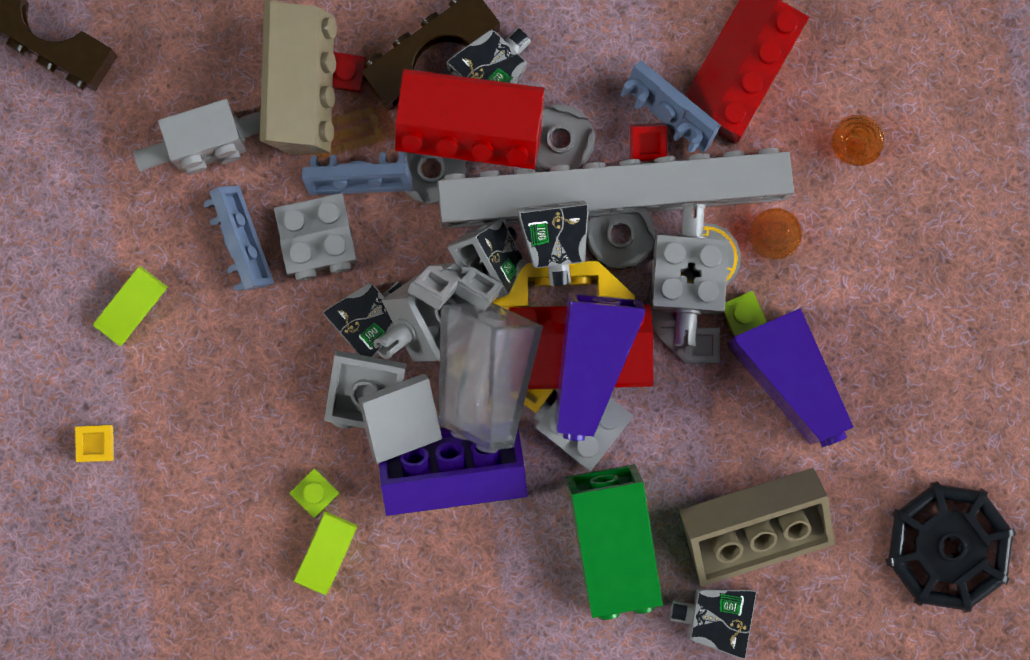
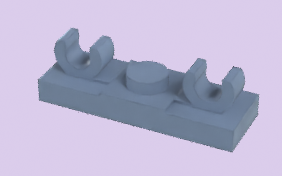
(671, 107)
(357, 176)
(240, 238)

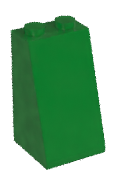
(614, 541)

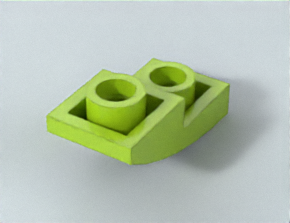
(130, 306)
(325, 553)

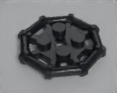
(930, 544)

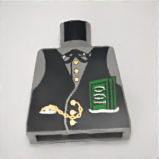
(492, 58)
(555, 237)
(492, 252)
(362, 318)
(718, 618)

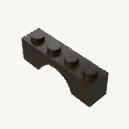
(459, 24)
(79, 57)

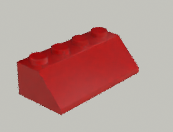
(745, 63)
(469, 119)
(636, 371)

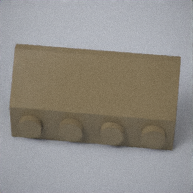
(297, 78)
(757, 526)

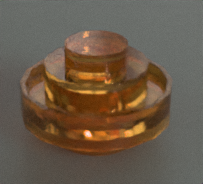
(858, 140)
(775, 234)

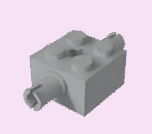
(200, 138)
(706, 258)
(415, 323)

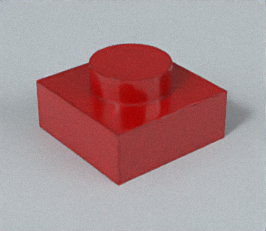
(348, 72)
(648, 141)

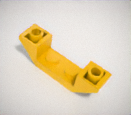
(580, 275)

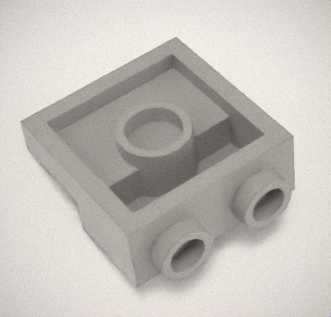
(315, 237)
(353, 378)
(592, 448)

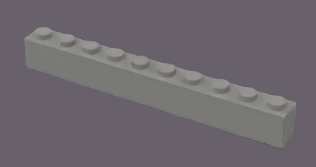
(620, 188)

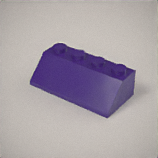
(451, 475)

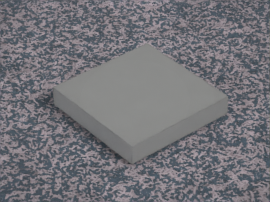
(400, 418)

